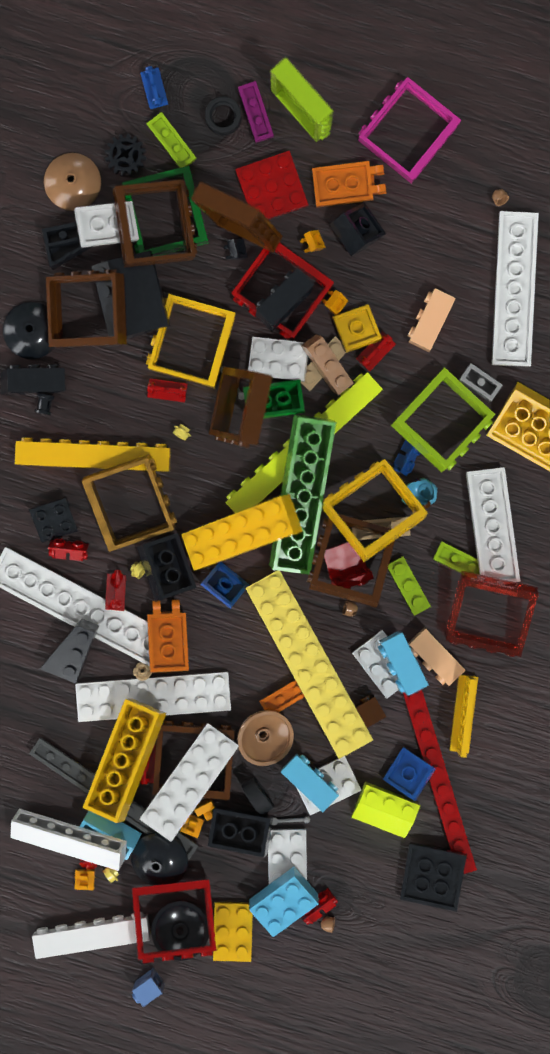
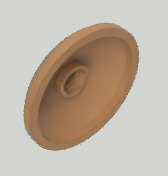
(73, 194)
(270, 746)

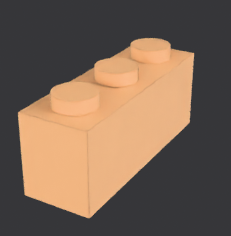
(431, 319)
(436, 657)

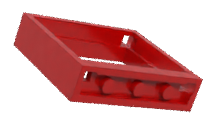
(301, 265)
(168, 888)

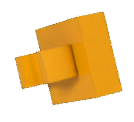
(314, 241)
(336, 302)
(205, 807)
(192, 826)
(84, 879)

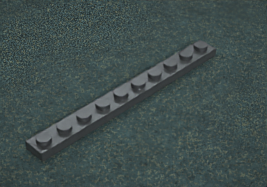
(83, 779)

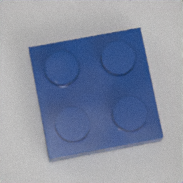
(409, 774)

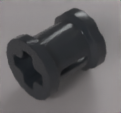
(44, 404)

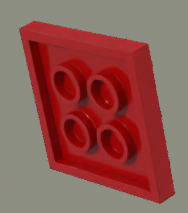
(272, 185)

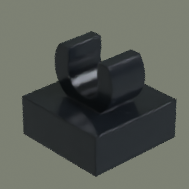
(237, 249)

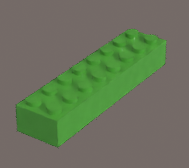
(305, 483)

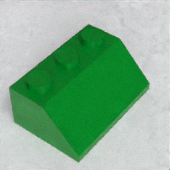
(283, 399)

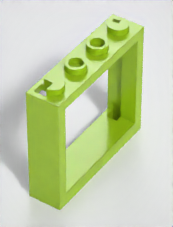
(301, 100)
(420, 444)

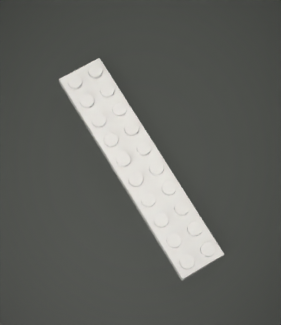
(72, 603)

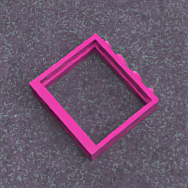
(388, 103)

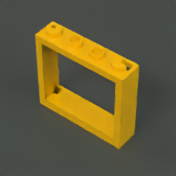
(157, 341)
(360, 480)

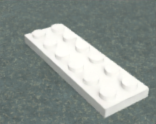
(493, 524)
(189, 782)

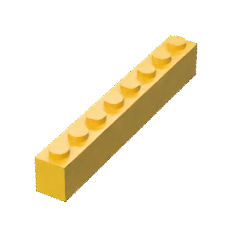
(88, 455)

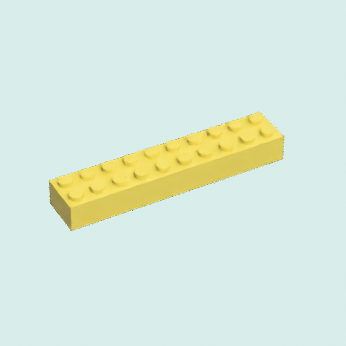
(309, 664)

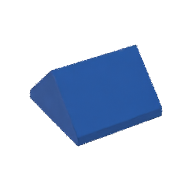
(225, 584)

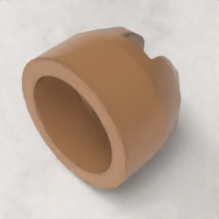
(500, 197)
(349, 609)
(328, 924)

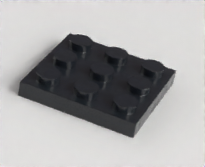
(433, 876)

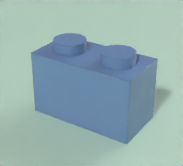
(148, 987)

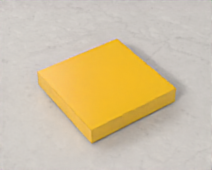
(357, 328)

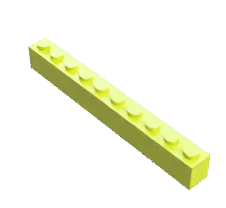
(271, 475)

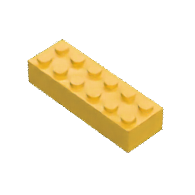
(242, 532)
(124, 760)

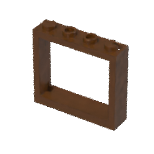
(236, 217)
(123, 226)
(54, 309)
(253, 411)
(371, 600)
(188, 727)

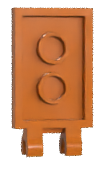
(346, 183)
(167, 639)

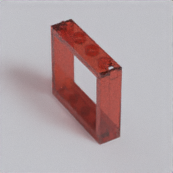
(499, 586)

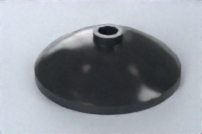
(23, 343)
(168, 855)
(178, 915)

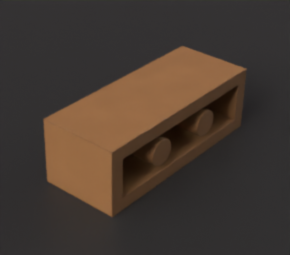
(327, 364)

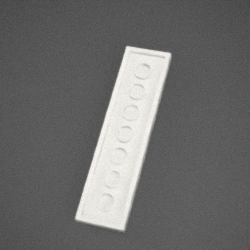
(515, 289)
(168, 694)

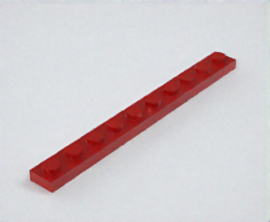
(439, 780)

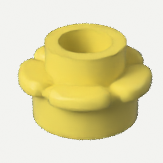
(181, 432)
(137, 570)
(111, 874)

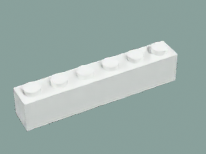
(68, 839)
(88, 936)

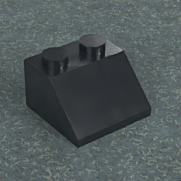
(357, 229)

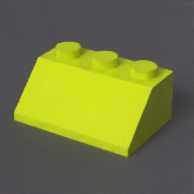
(385, 810)

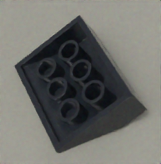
(143, 297)

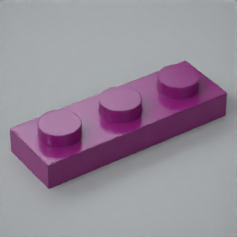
(255, 112)

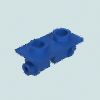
(154, 87)
(406, 463)

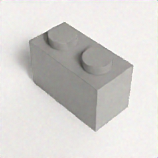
(480, 382)

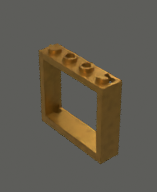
(101, 516)

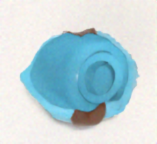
(424, 491)

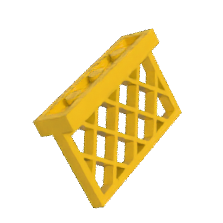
(463, 714)

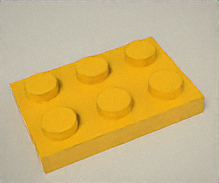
(232, 931)

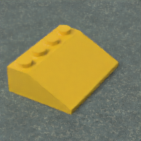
(525, 425)

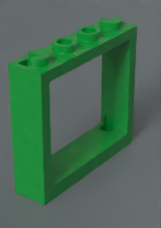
(177, 246)

